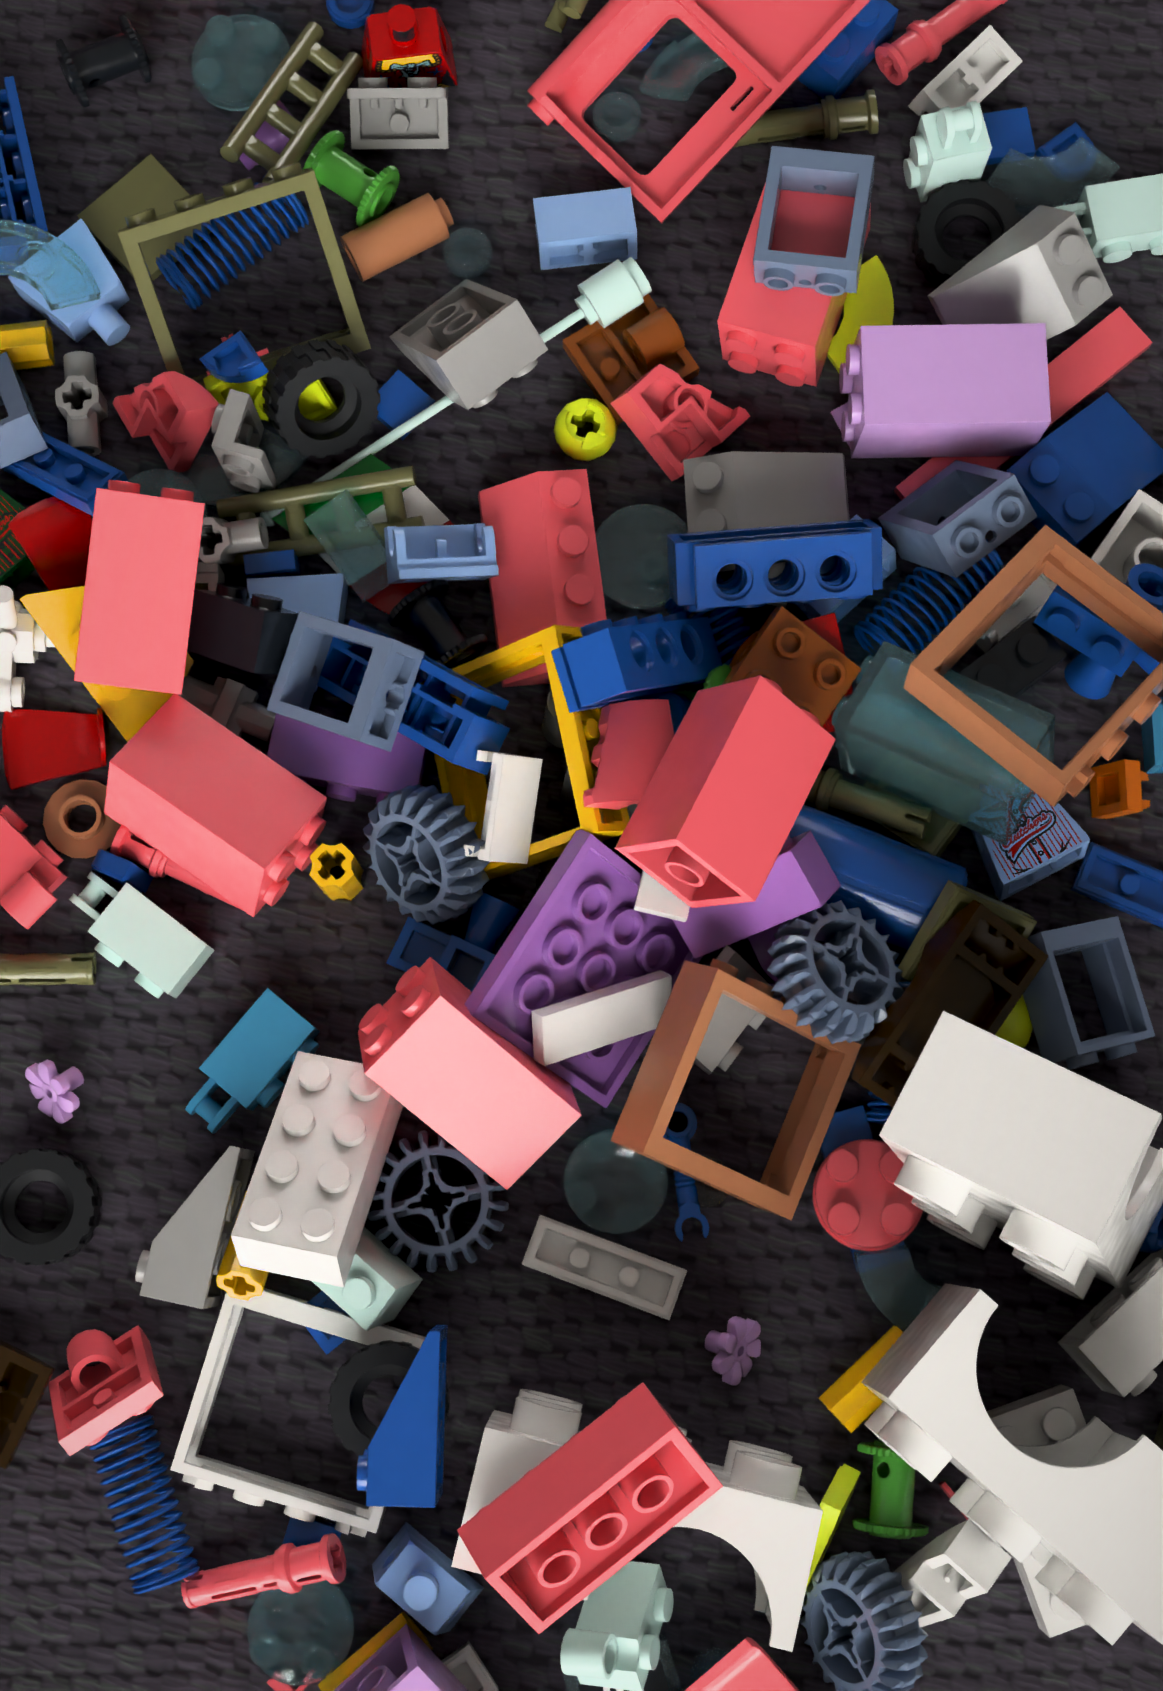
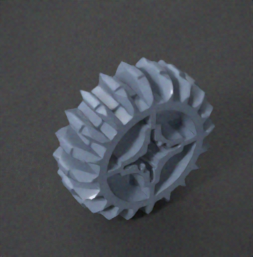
(421, 856)
(823, 977)
(394, 1210)
(863, 1625)

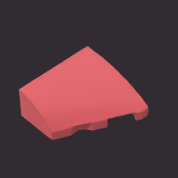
(675, 418)
(628, 751)

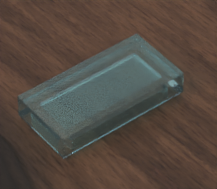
(351, 543)

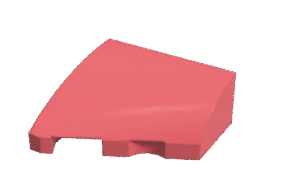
(173, 414)

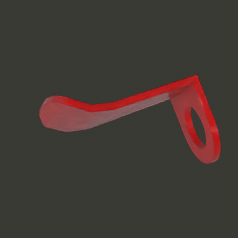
(55, 541)
(50, 745)

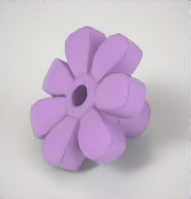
(55, 1089)
(734, 1348)

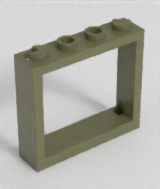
(239, 196)

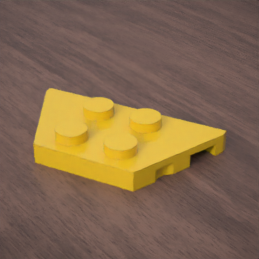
(60, 619)

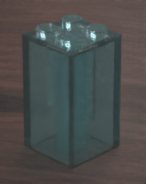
(920, 757)

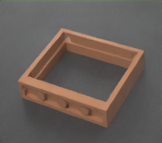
(1097, 591)
(668, 1067)

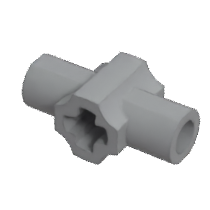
(81, 382)
(236, 538)
(231, 706)

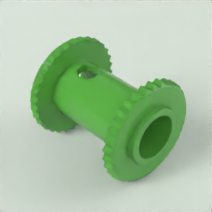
(351, 178)
(890, 1495)

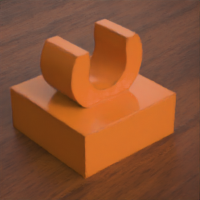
(1117, 789)

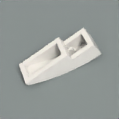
(950, 1570)

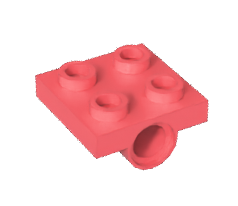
(102, 1396)

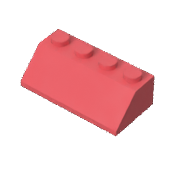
(543, 558)
(588, 1509)

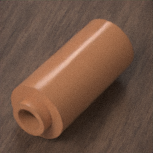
(397, 235)

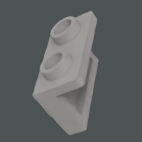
(399, 116)
(237, 443)

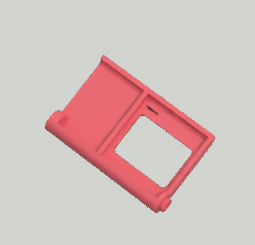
(758, 39)

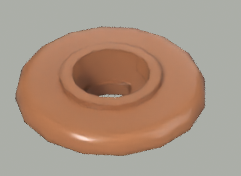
(57, 814)

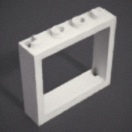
(249, 1485)

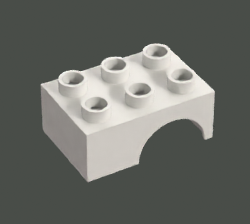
(1028, 1150)
(1083, 1498)
(755, 1511)

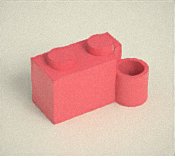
(26, 871)

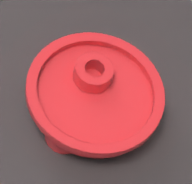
(858, 1197)

